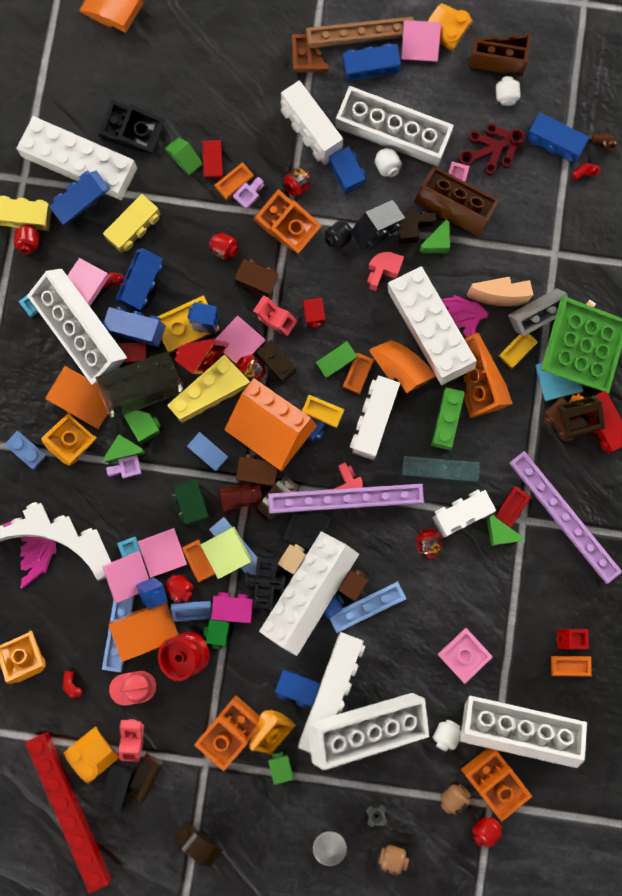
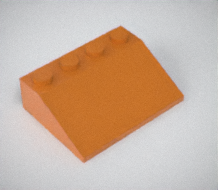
(269, 424)

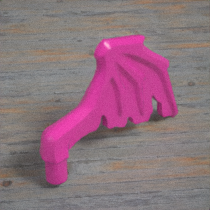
(465, 313)
(36, 555)

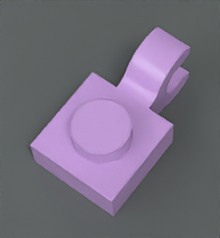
(248, 194)
(127, 467)

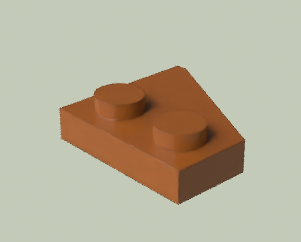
(306, 58)

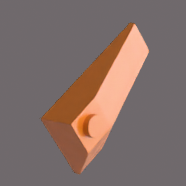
(484, 384)

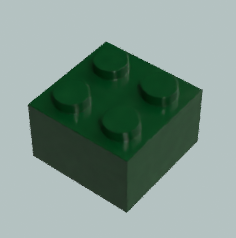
(191, 502)

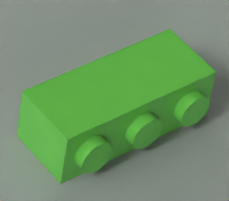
(447, 418)

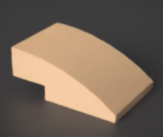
(501, 292)

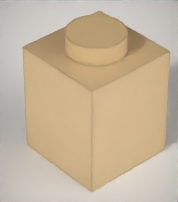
(292, 558)

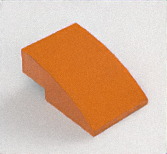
(112, 12)
(287, 222)
(402, 364)
(78, 397)
(142, 631)
(229, 733)
(496, 783)

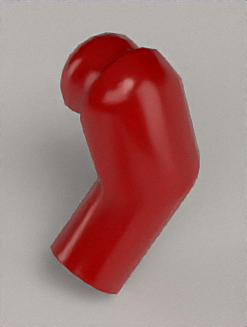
(587, 170)
(115, 279)
(68, 686)

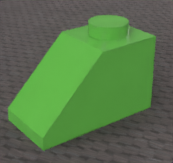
(143, 425)

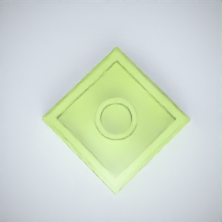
(226, 552)

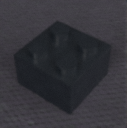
(377, 225)

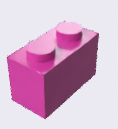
(232, 609)

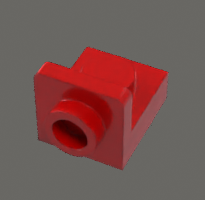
(572, 639)

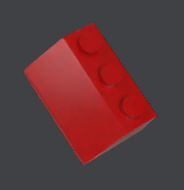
(200, 355)

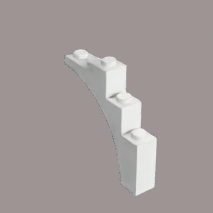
(37, 524)

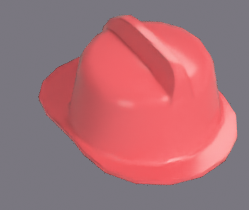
(132, 688)

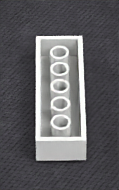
(393, 126)
(74, 155)
(76, 325)
(431, 325)
(309, 593)
(334, 682)
(367, 730)
(523, 732)

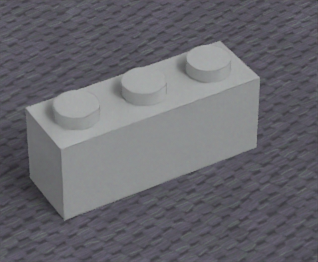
(536, 312)

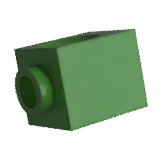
(280, 768)

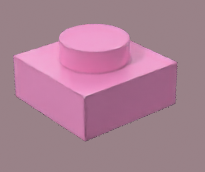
(459, 170)

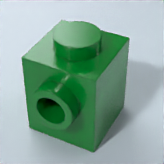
(216, 633)

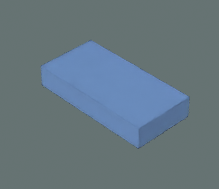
(207, 451)
(191, 611)

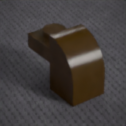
(409, 227)
(282, 486)
(197, 846)

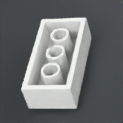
(310, 122)
(375, 419)

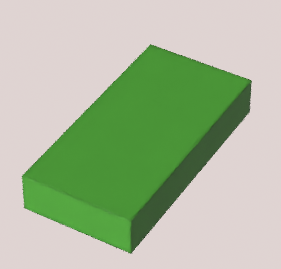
(337, 359)

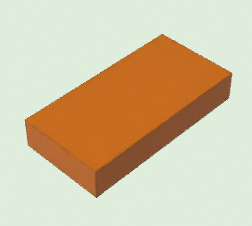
(234, 181)
(358, 374)
(198, 561)
(571, 666)

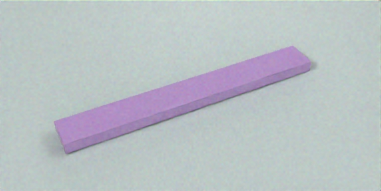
(345, 498)
(565, 517)

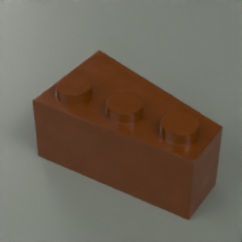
(501, 55)

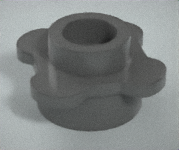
(381, 820)

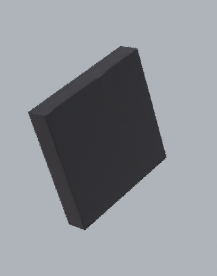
(306, 527)

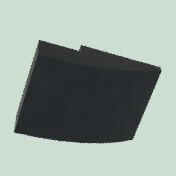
(131, 127)

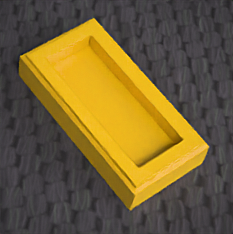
(517, 350)
(322, 411)

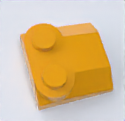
(453, 25)
(68, 440)
(21, 658)
(271, 732)
(90, 755)

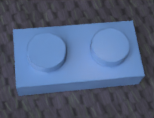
(25, 450)

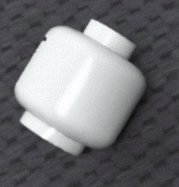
(508, 91)
(388, 162)
(447, 735)

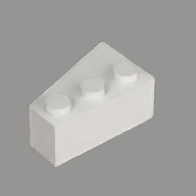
(463, 513)

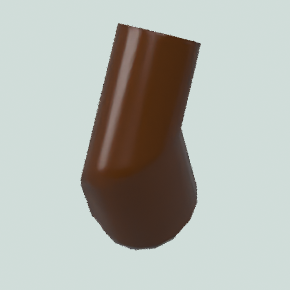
(606, 140)

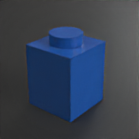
(152, 593)

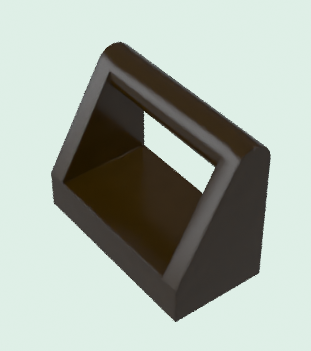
(581, 407)
(145, 777)

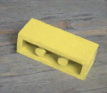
(23, 212)
(132, 224)

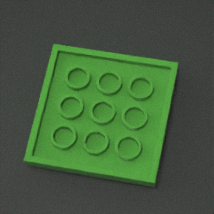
(584, 345)

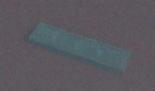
(440, 469)

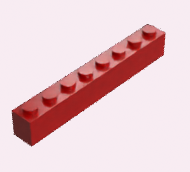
(68, 812)

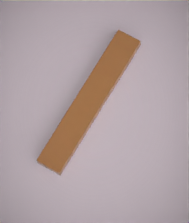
(356, 32)

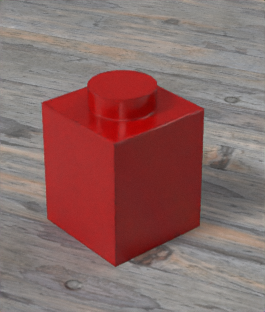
(314, 312)

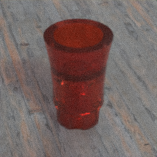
(239, 496)

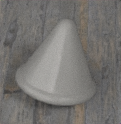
(329, 848)

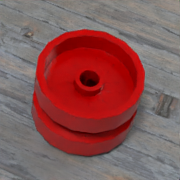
(183, 656)

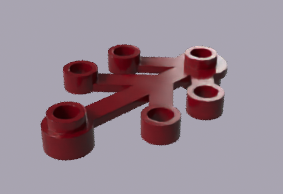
(494, 147)

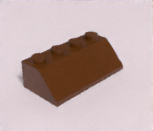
(456, 201)

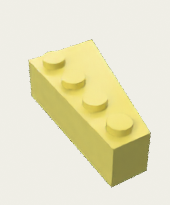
(209, 389)

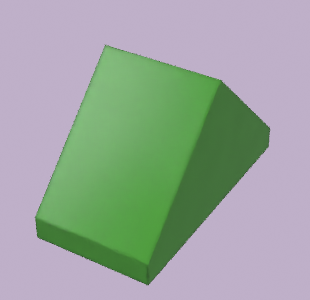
(184, 155)
(438, 242)
(122, 448)
(501, 533)

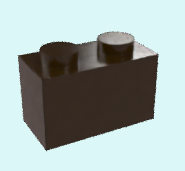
(276, 362)

